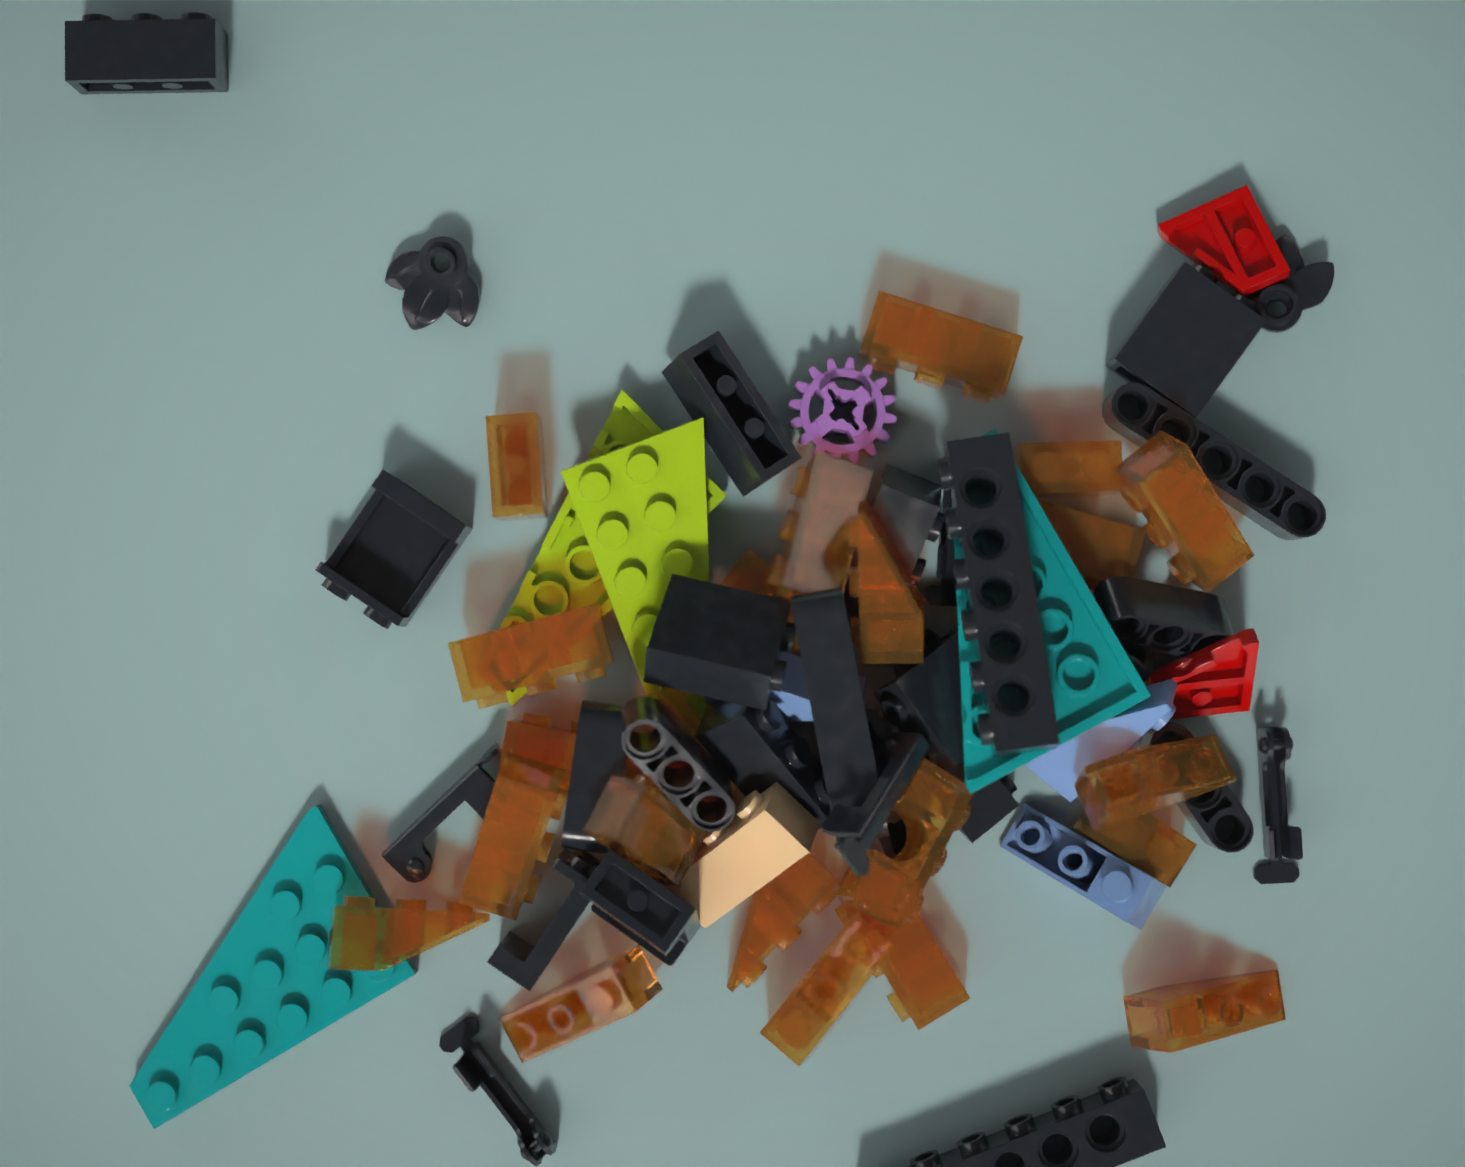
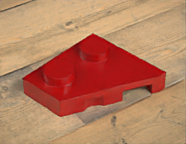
(1229, 241)
(1213, 678)

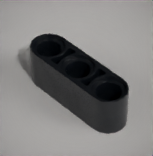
(1162, 615)
(595, 759)
(685, 784)
(1211, 806)

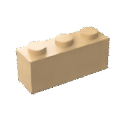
(757, 846)

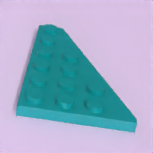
(1083, 655)
(266, 979)

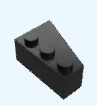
(909, 515)

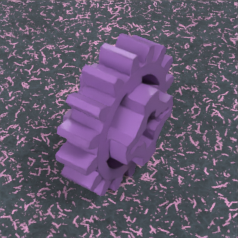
(860, 398)

